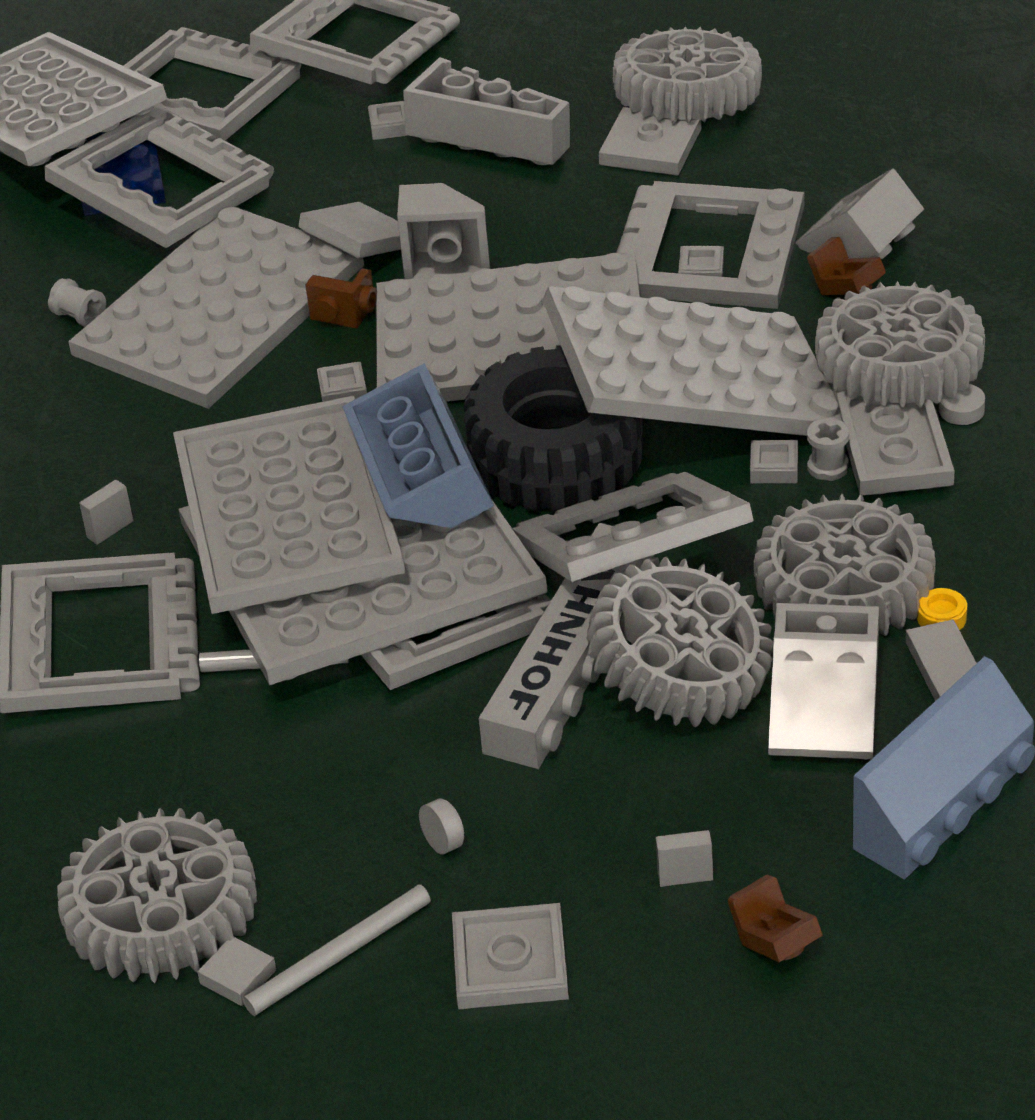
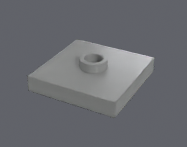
(648, 143)

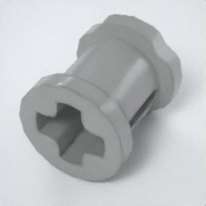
(76, 302)
(828, 454)

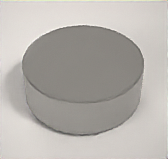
(964, 408)
(441, 826)

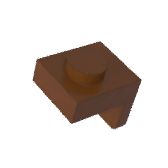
(839, 274)
(341, 300)
(769, 923)

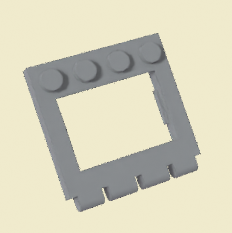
(289, 29)
(270, 73)
(241, 173)
(766, 253)
(706, 513)
(28, 628)
(408, 662)

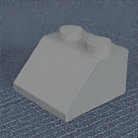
(867, 218)
(440, 231)

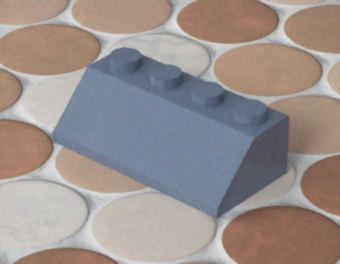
(417, 452)
(941, 770)

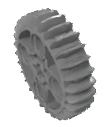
(687, 74)
(900, 344)
(846, 557)
(679, 641)
(156, 894)

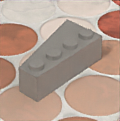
(485, 115)

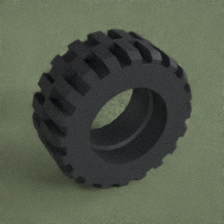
(540, 465)

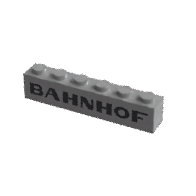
(547, 675)

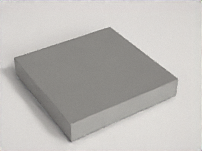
(353, 229)
(509, 956)

